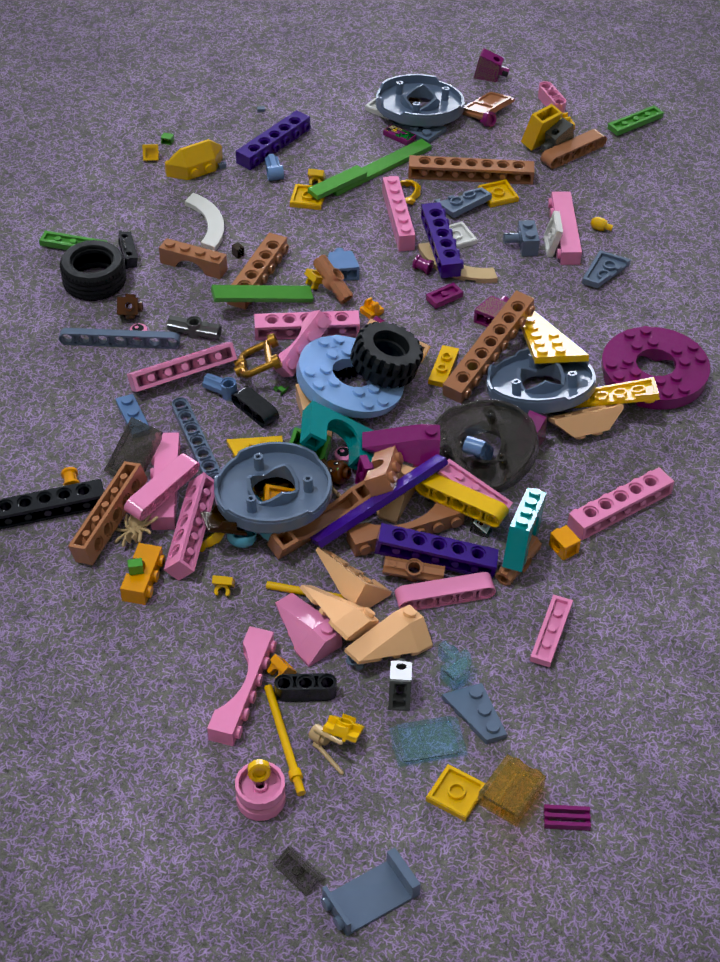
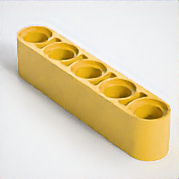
(463, 499)

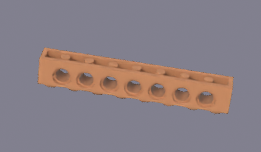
(470, 169)
(488, 347)

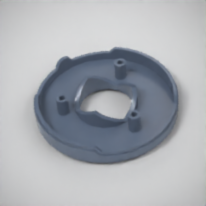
(445, 104)
(506, 380)
(284, 511)

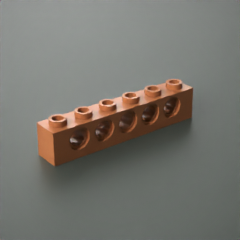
(261, 264)
(107, 513)

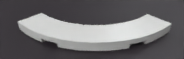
(212, 217)

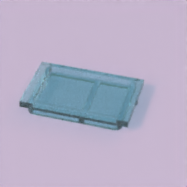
(427, 740)

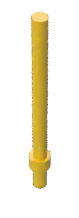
(295, 773)

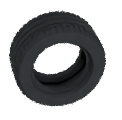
(93, 255)

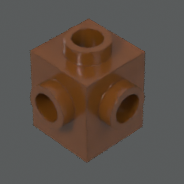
(123, 306)

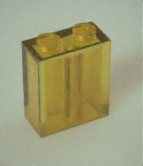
(511, 790)

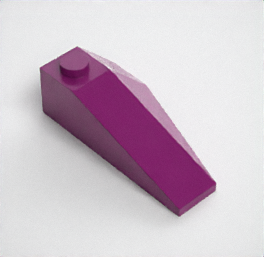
(414, 441)

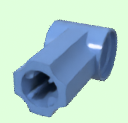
(274, 169)
(223, 386)

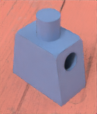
(345, 262)

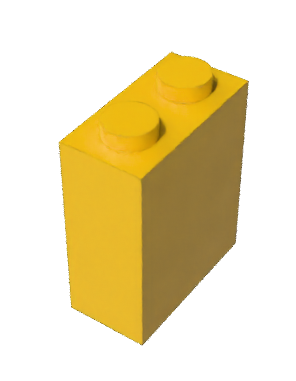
(538, 125)

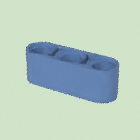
(477, 448)

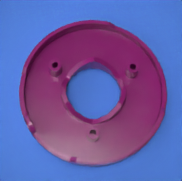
(658, 343)

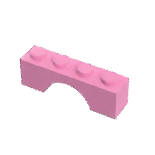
(311, 328)

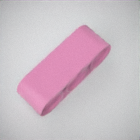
(550, 95)

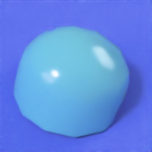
(242, 541)

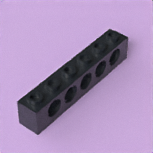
(50, 503)

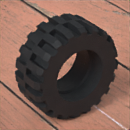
(386, 354)

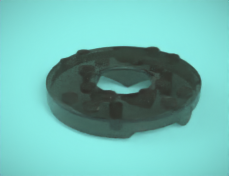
(500, 418)

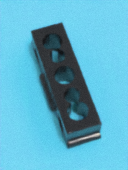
(128, 249)

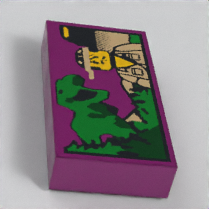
(399, 134)

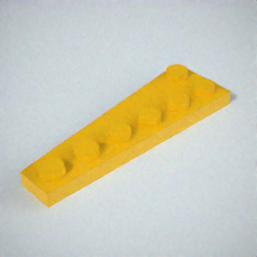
(627, 392)

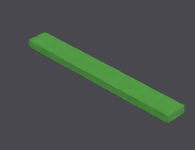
(389, 162)

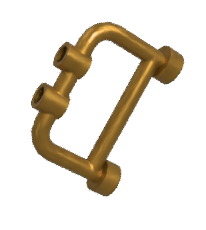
(271, 360)

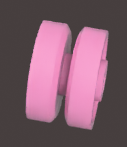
(260, 799)

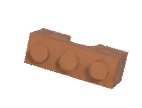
(386, 471)

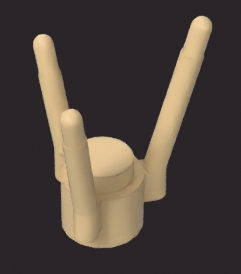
(322, 738)

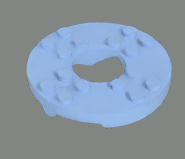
(319, 383)

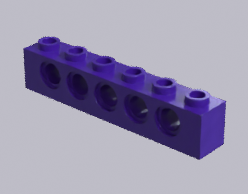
(273, 139)
(441, 240)
(436, 550)

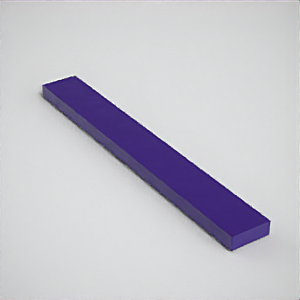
(377, 502)

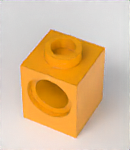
(564, 542)

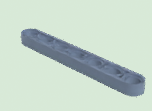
(127, 335)
(191, 437)

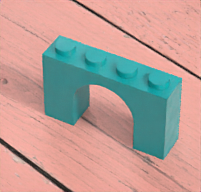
(319, 419)
(523, 526)

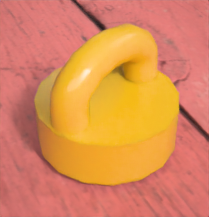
(259, 770)

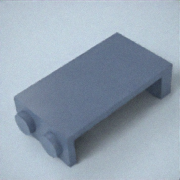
(371, 894)

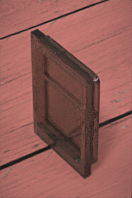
(135, 445)

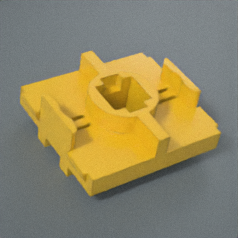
(343, 727)

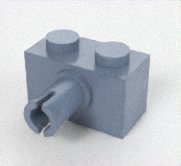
(526, 237)

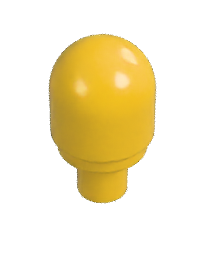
(601, 224)

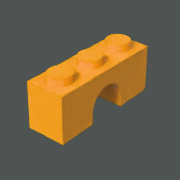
(140, 586)

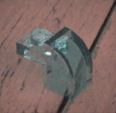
(456, 667)

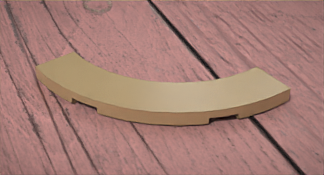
(480, 275)

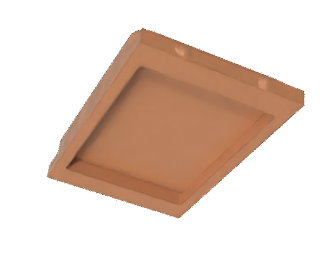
(487, 103)

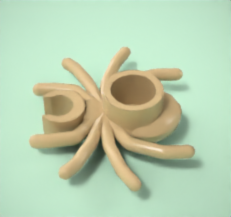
(134, 529)

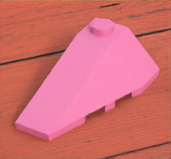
(308, 629)

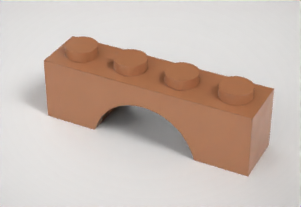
(211, 262)

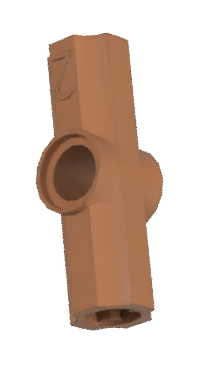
(332, 279)
(400, 568)
(507, 576)

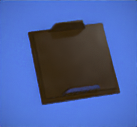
(217, 523)

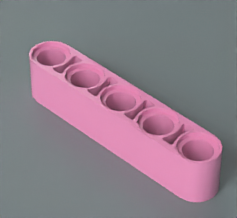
(161, 487)
(446, 591)

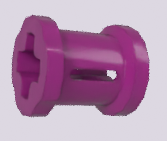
(423, 264)

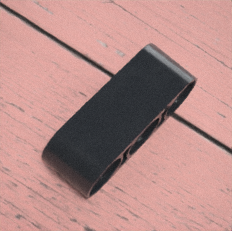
(255, 406)
(305, 687)

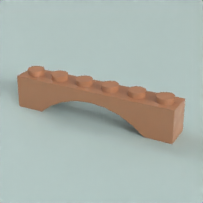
(363, 536)
(288, 541)

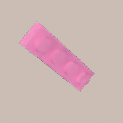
(460, 475)
(551, 631)

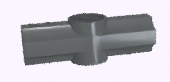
(194, 327)

